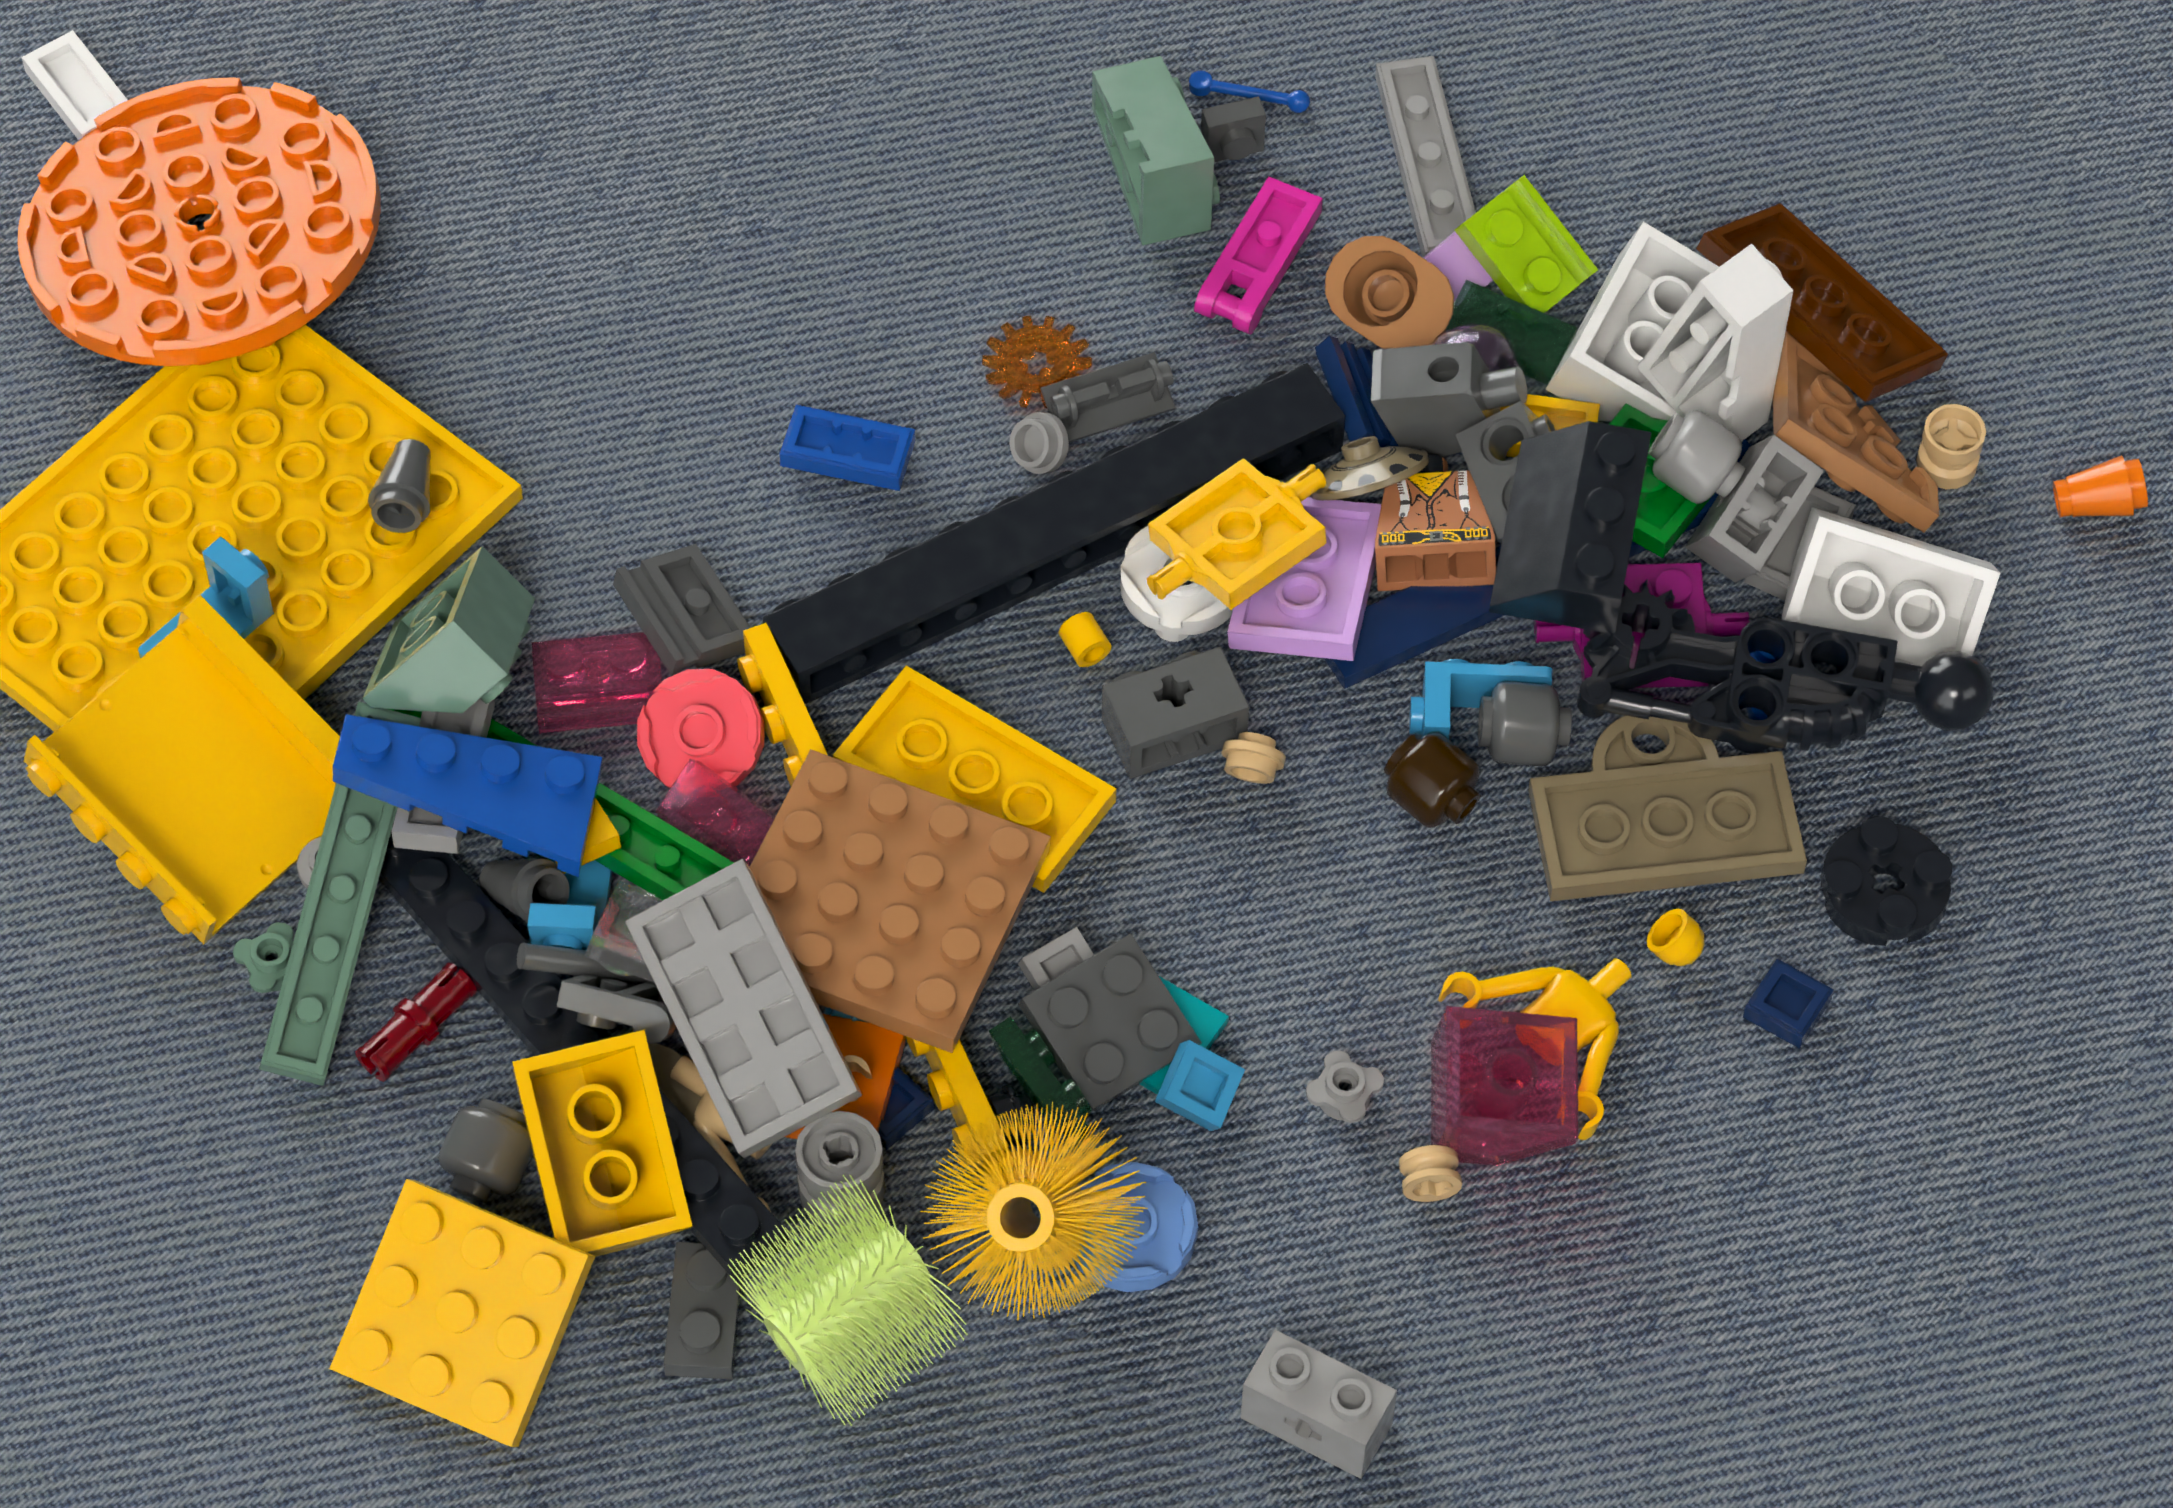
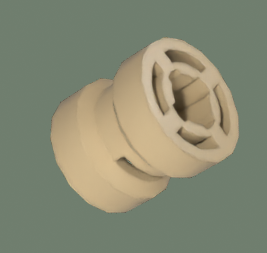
(1951, 445)

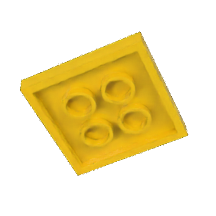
(462, 1313)

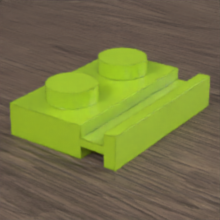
(1526, 247)

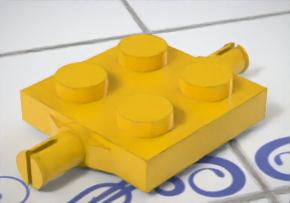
(1237, 533)

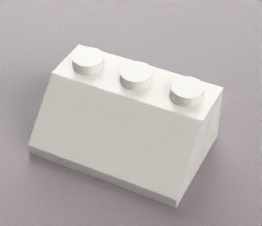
(1624, 322)
(1888, 587)

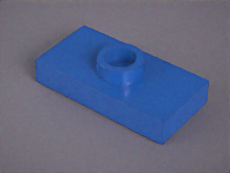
(847, 447)

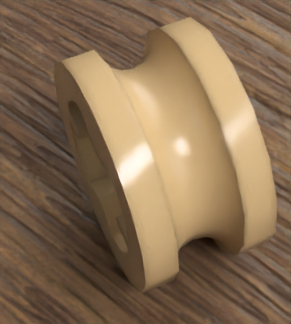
(1430, 1173)

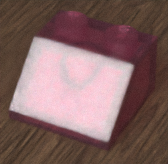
(1503, 1084)

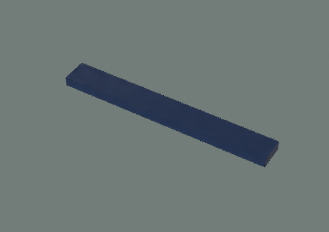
(1429, 617)

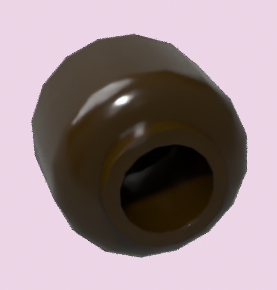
(1432, 779)

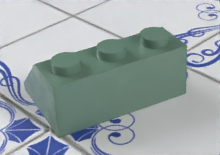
(454, 642)

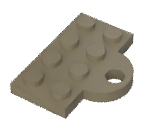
(1664, 816)

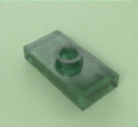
(1535, 336)

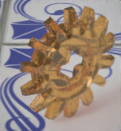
(1023, 345)

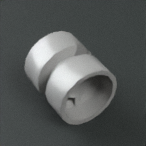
(838, 1147)

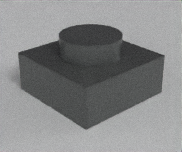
(1234, 129)

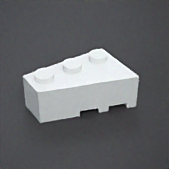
(1725, 345)

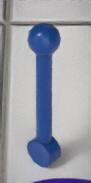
(1202, 84)

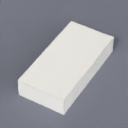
(72, 82)

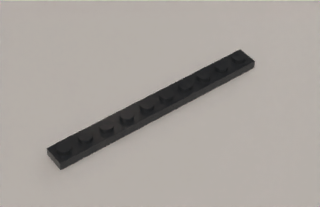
(486, 946)

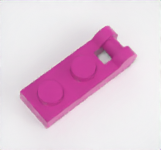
(1259, 254)

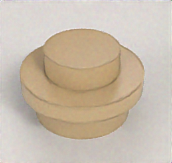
(1253, 758)

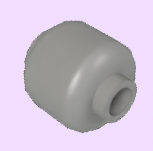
(1697, 457)

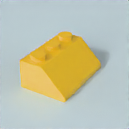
(602, 1144)

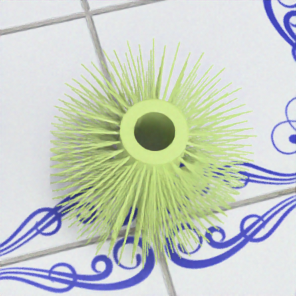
(847, 1299)

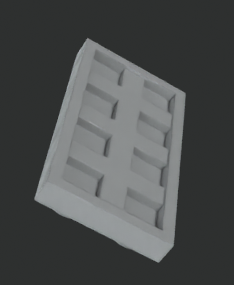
(743, 1008)

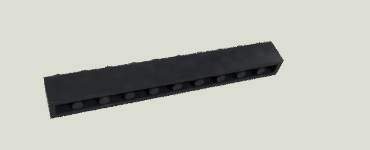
(1046, 534)

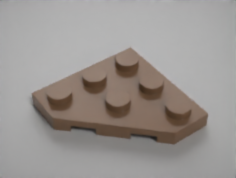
(1853, 445)

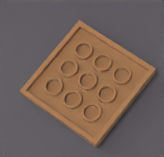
(893, 895)

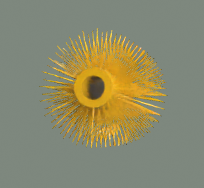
(1010, 1218)

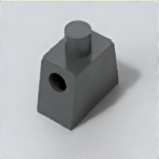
(1438, 392)

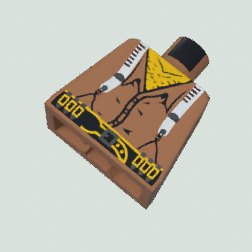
(1434, 532)

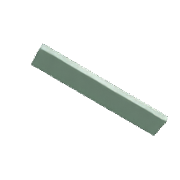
(330, 928)

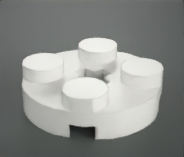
(1182, 612)

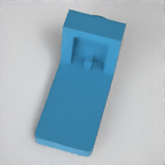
(235, 591)
(1462, 685)
(572, 923)

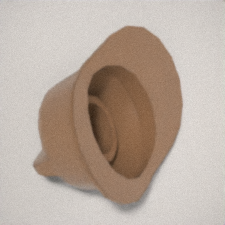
(1388, 293)

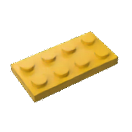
(968, 756)

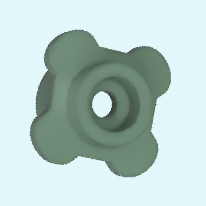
(264, 974)

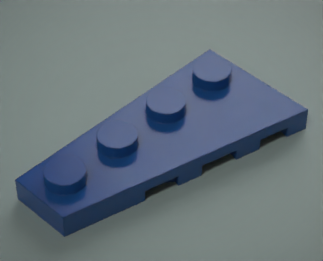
(506, 789)

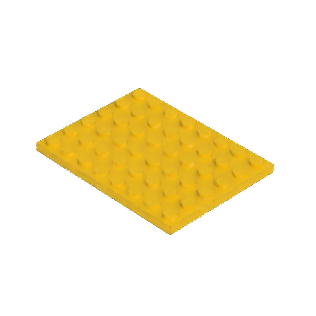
(243, 449)

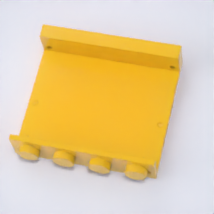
(195, 772)

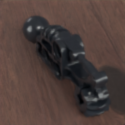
(1798, 699)

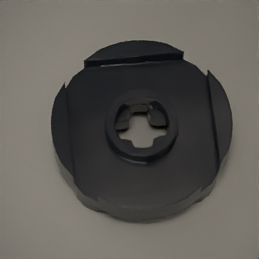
(1890, 850)

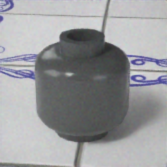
(1523, 723)
(486, 1150)

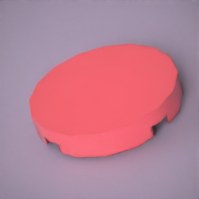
(701, 719)

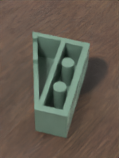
(1155, 149)

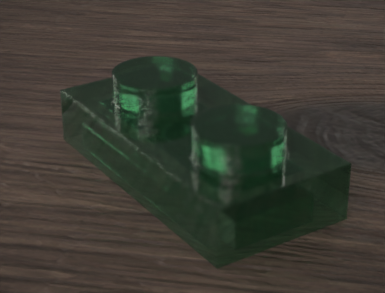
(1029, 1062)

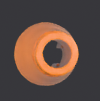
(2102, 490)

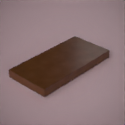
(1832, 305)

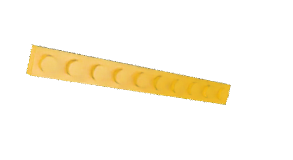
(788, 721)

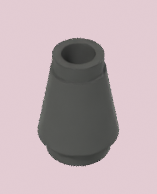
(403, 488)
(524, 882)

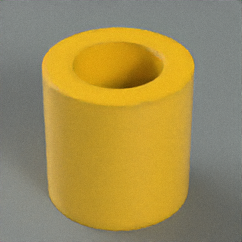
(1084, 639)

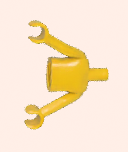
(1564, 996)

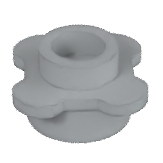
(1341, 1104)

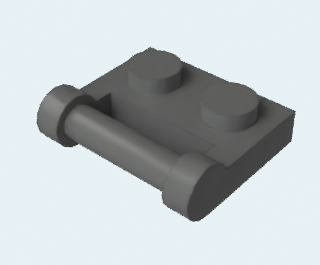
(609, 1001)

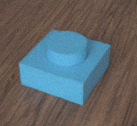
(1200, 1085)

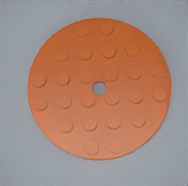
(142, 286)

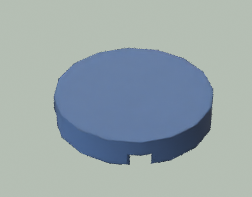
(1168, 1229)

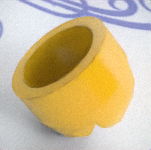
(1676, 938)

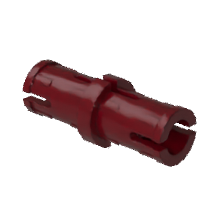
(416, 1021)

